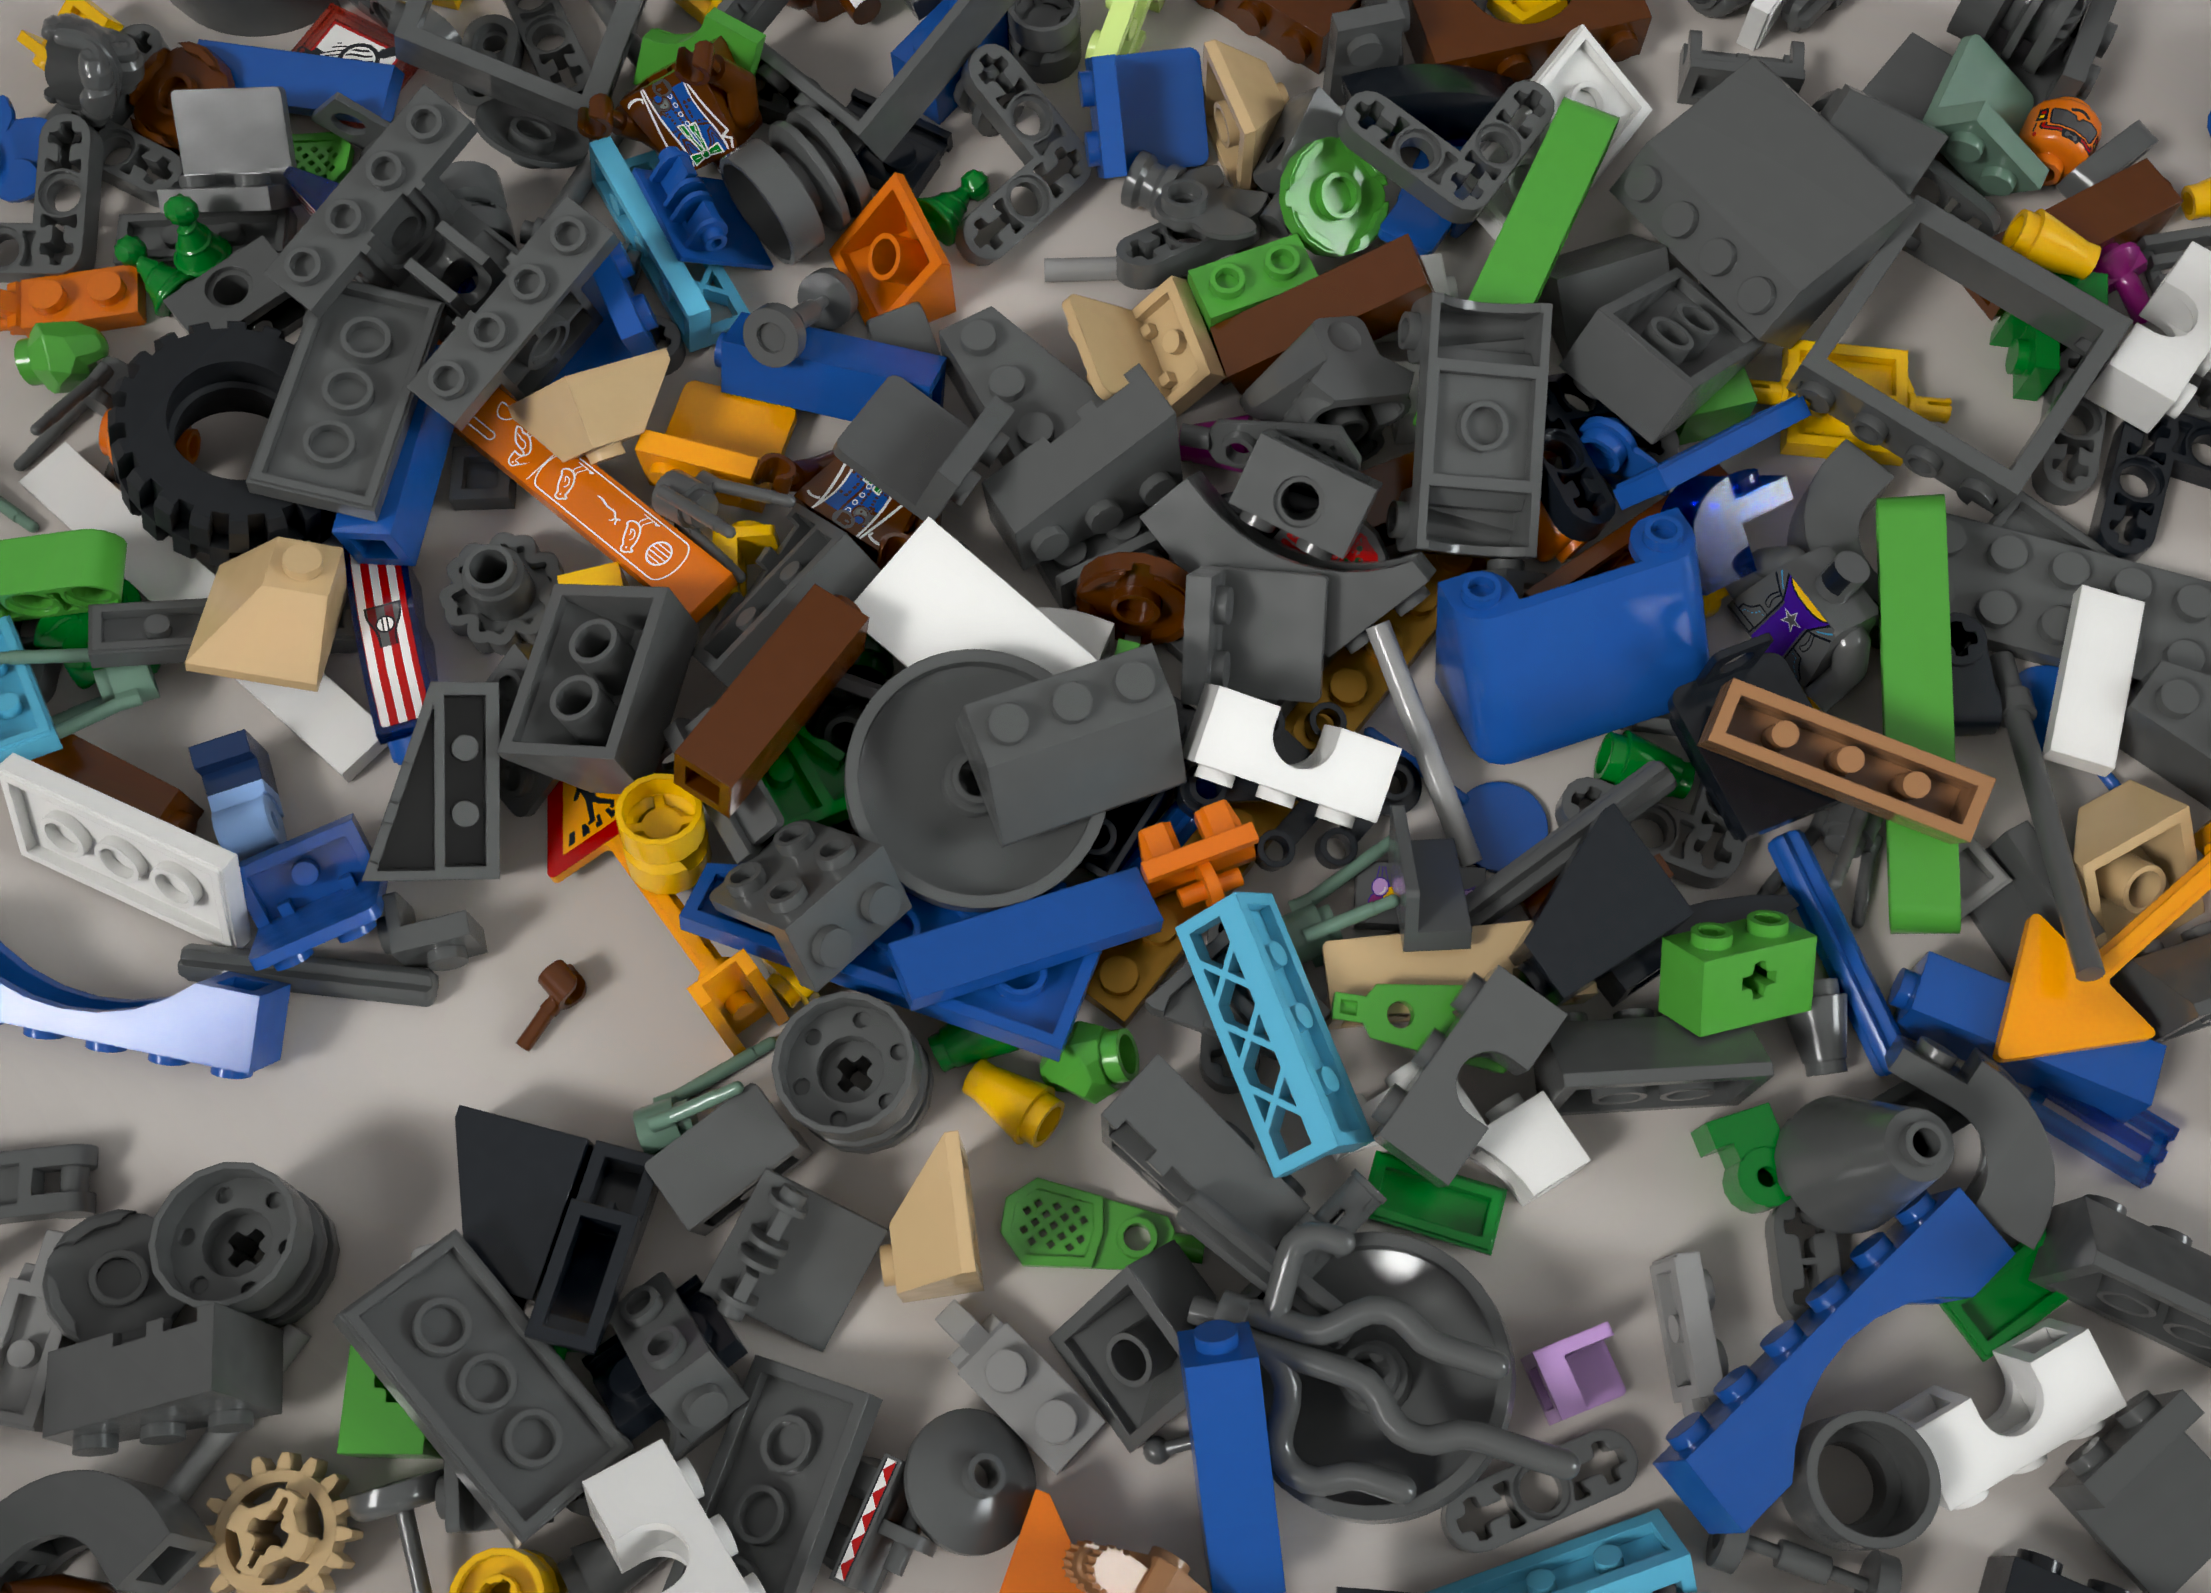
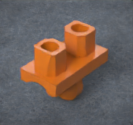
(1202, 868)

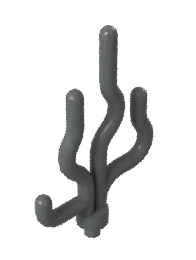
(1282, 1352)

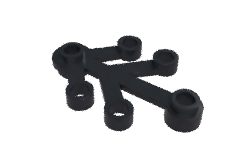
(1302, 816)

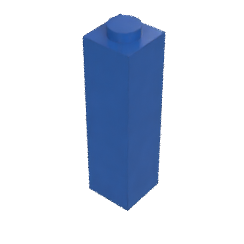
(830, 376)
(409, 499)
(1965, 1010)
(1231, 1458)

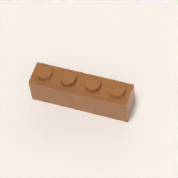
(1847, 762)

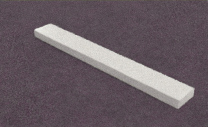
(87, 500)

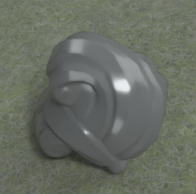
(89, 66)

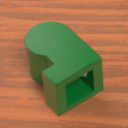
(1747, 1151)

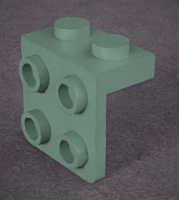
(1982, 113)

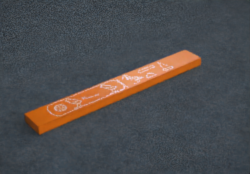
(600, 510)

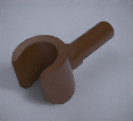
(564, 989)

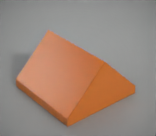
(895, 256)

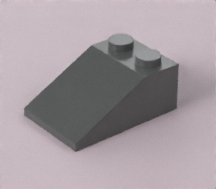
(1659, 354)

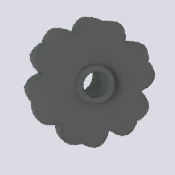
(499, 591)

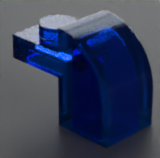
(1716, 512)

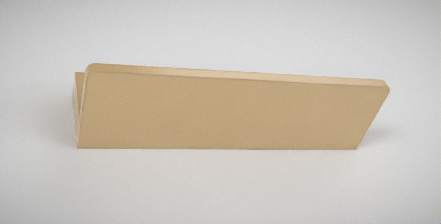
(1363, 962)

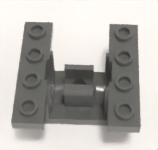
(411, 235)

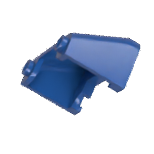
(1574, 656)

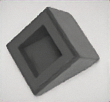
(903, 328)

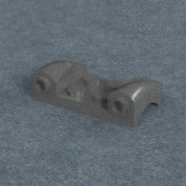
(1475, 428)

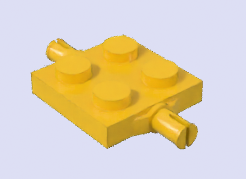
(1822, 433)

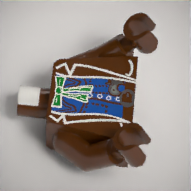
(694, 103)
(843, 499)

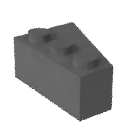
(807, 556)

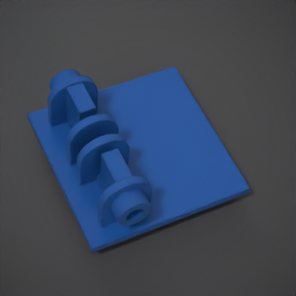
(699, 215)

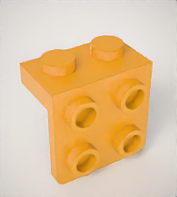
(719, 436)

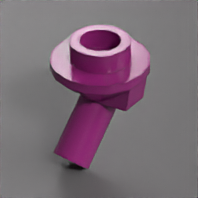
(2123, 266)

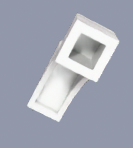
(1525, 1141)

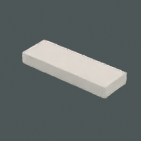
(2093, 681)

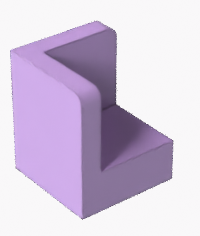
(1574, 1374)

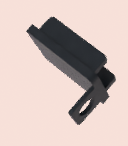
(1744, 796)

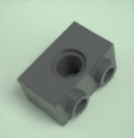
(238, 292)
(1342, 493)

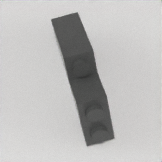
(1204, 530)

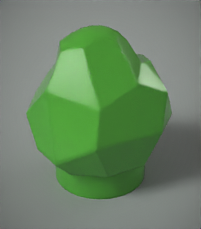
(59, 354)
(1093, 1062)

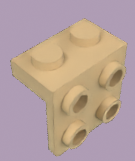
(1159, 333)

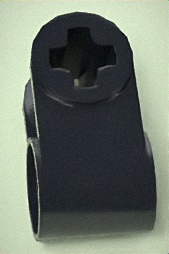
(1975, 693)

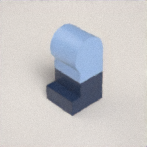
(240, 793)

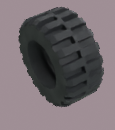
(165, 396)

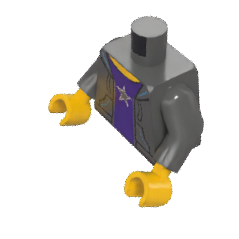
(1813, 613)

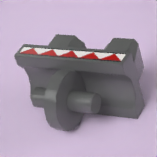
(882, 1531)

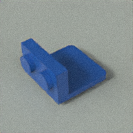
(1147, 105)
(626, 317)
(310, 893)

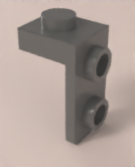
(675, 1359)

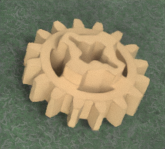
(297, 1510)

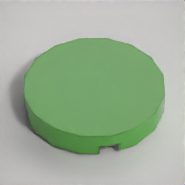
(1332, 198)

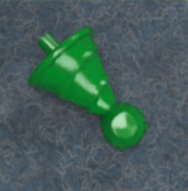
(947, 209)
(196, 245)
(159, 278)

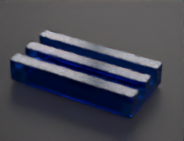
(2152, 1150)

